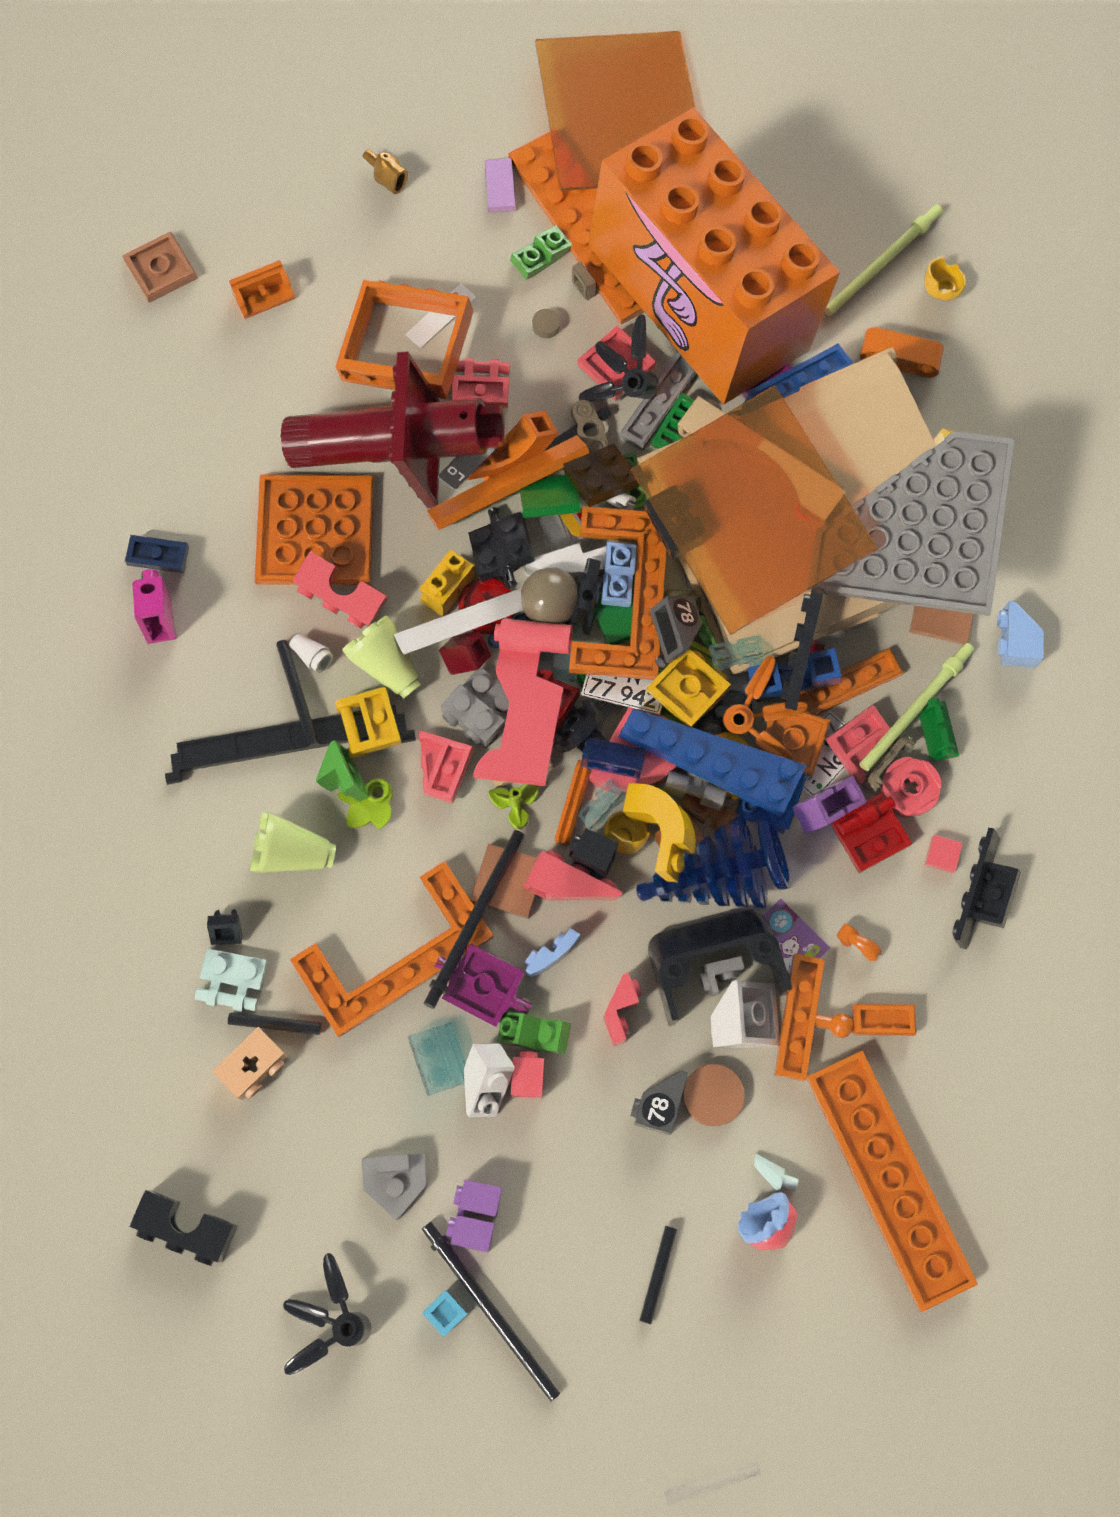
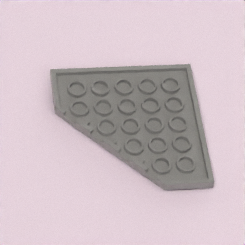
(935, 529)

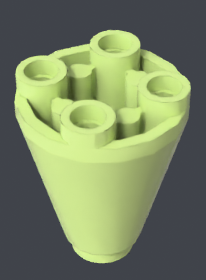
(382, 658)
(289, 847)

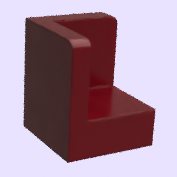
(465, 653)

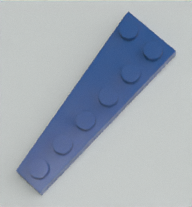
(735, 767)

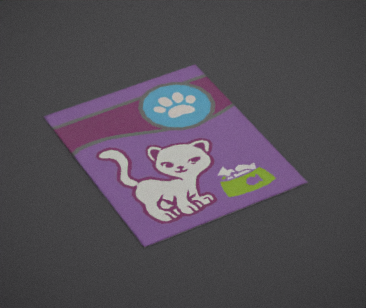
(793, 934)

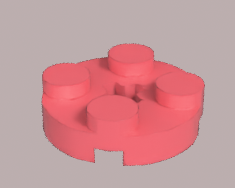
(914, 771)

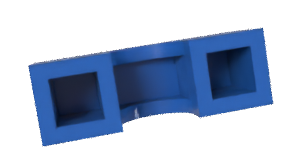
(820, 672)

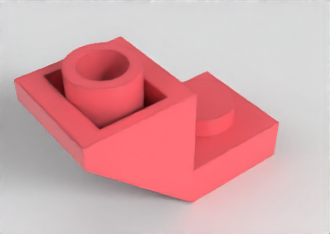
(624, 997)

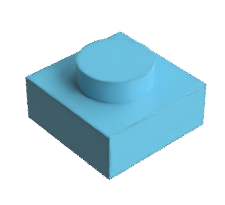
(444, 1313)

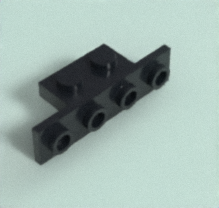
(989, 891)

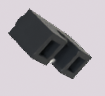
(157, 1219)

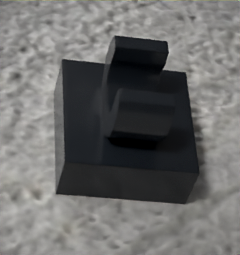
(224, 928)

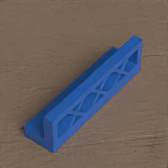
(805, 372)

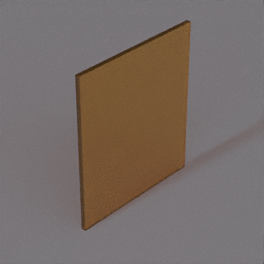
(608, 95)
(753, 509)

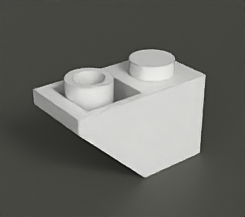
(486, 1079)

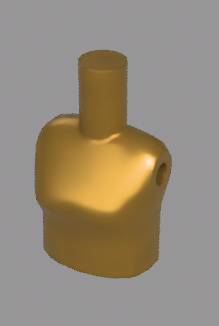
(387, 171)

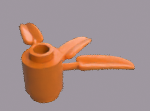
(769, 712)

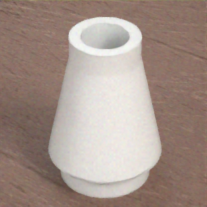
(313, 654)

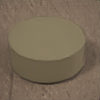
(546, 323)

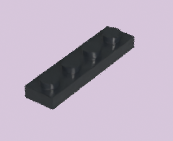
(804, 634)

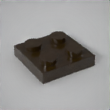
(601, 475)

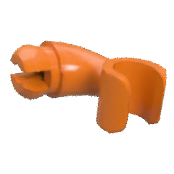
(849, 936)

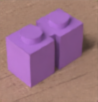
(829, 804)
(469, 1231)

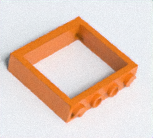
(407, 297)

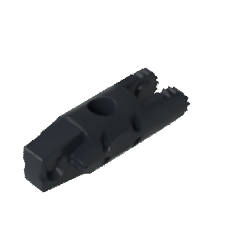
(592, 584)

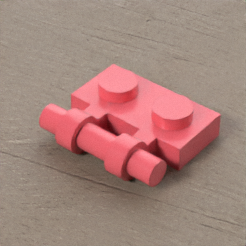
(490, 388)

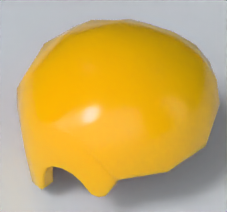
(944, 280)
(629, 834)

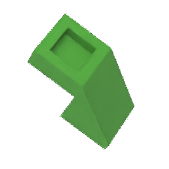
(534, 1033)

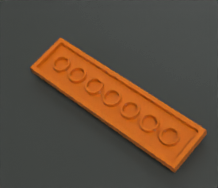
(573, 215)
(891, 1181)

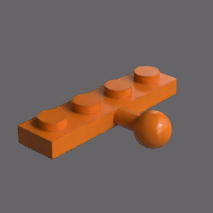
(801, 1017)

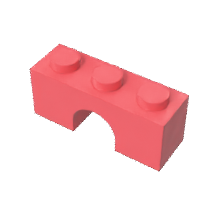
(316, 579)

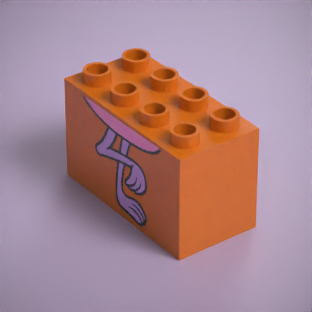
(709, 255)

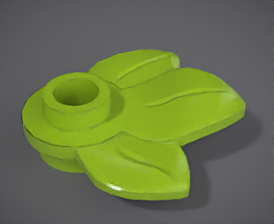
(370, 809)

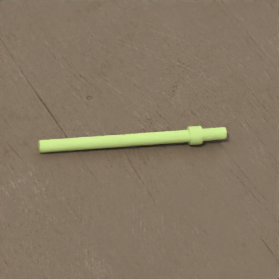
(918, 227)
(950, 668)

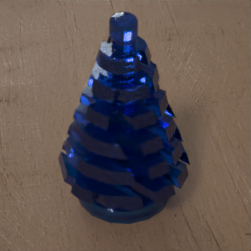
(727, 869)

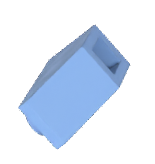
(1020, 637)

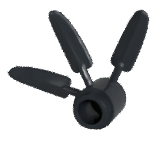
(636, 382)
(319, 1317)

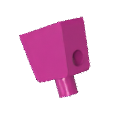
(153, 607)

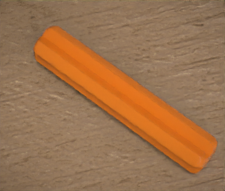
(572, 804)

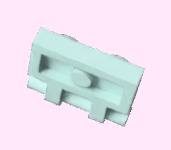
(231, 970)

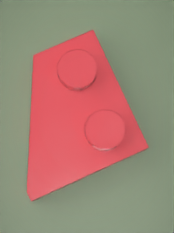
(857, 739)
(443, 765)

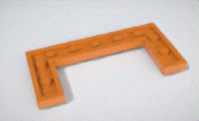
(639, 658)
(351, 1009)

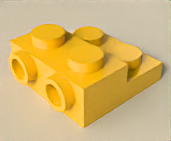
(689, 687)

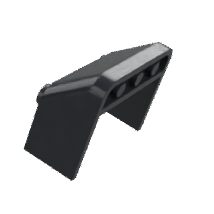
(673, 947)

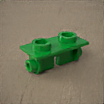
(938, 731)

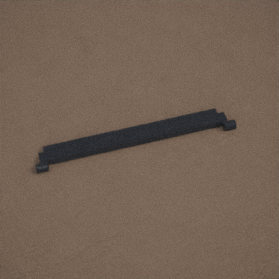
(267, 742)

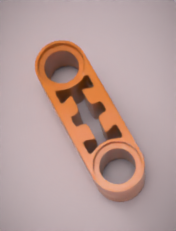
(913, 353)

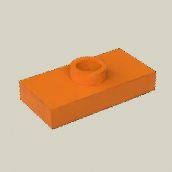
(884, 1019)

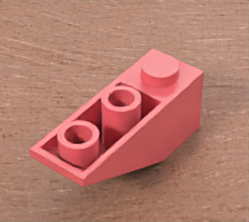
(562, 882)

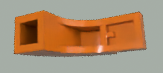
(527, 439)

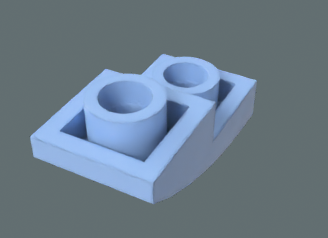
(618, 574)
(545, 959)

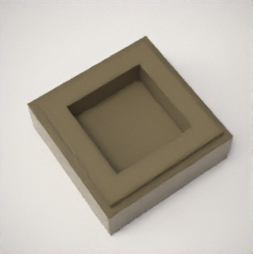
(583, 281)

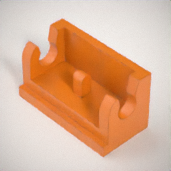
(262, 289)

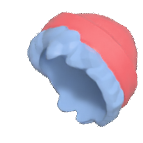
(768, 1222)

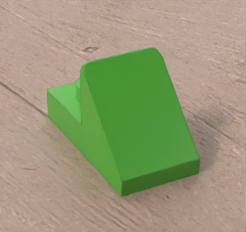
(341, 772)

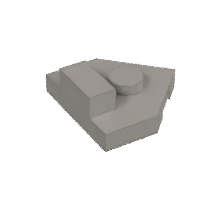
(394, 1180)

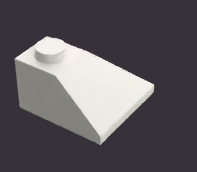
(746, 1016)

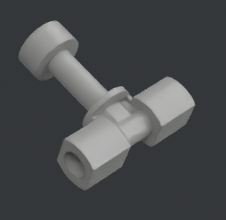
(690, 784)

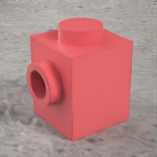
(527, 1076)

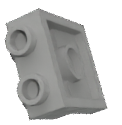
(477, 708)

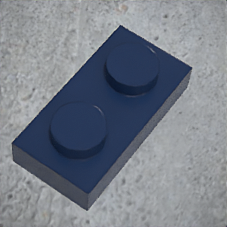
(157, 554)

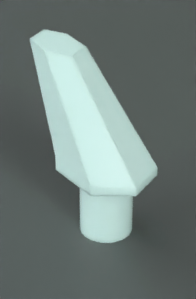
(775, 1174)

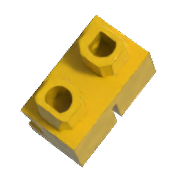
(446, 583)

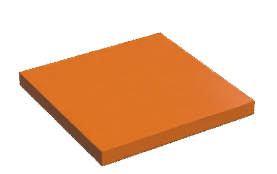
(316, 516)

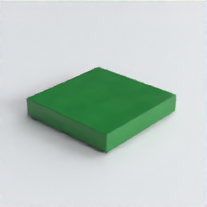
(550, 497)

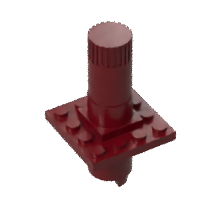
(408, 433)

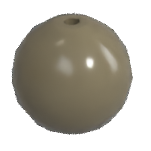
(549, 596)

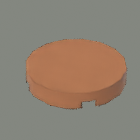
(713, 1095)

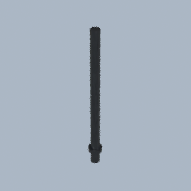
(439, 985)
(440, 1244)

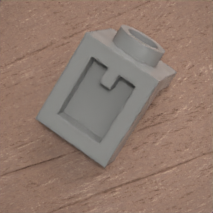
(723, 969)

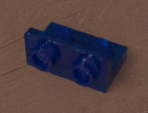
(613, 758)

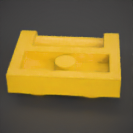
(377, 718)

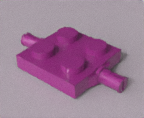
(484, 985)

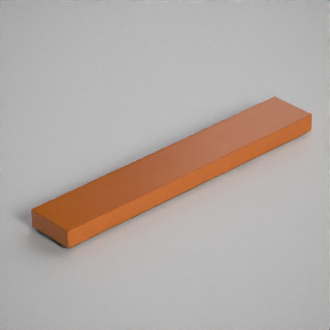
(506, 483)

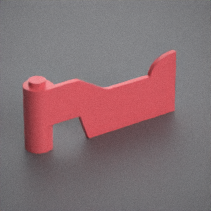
(532, 702)

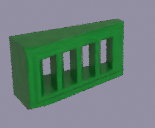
(679, 409)

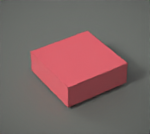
(943, 853)

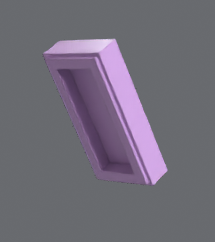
(499, 185)

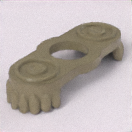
(585, 413)
(872, 779)

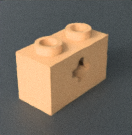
(234, 1067)

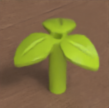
(503, 798)

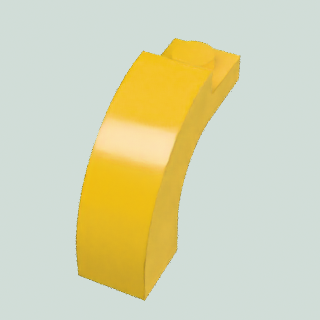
(653, 805)

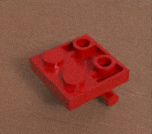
(871, 833)

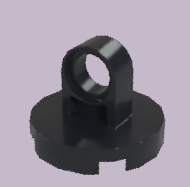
(578, 727)

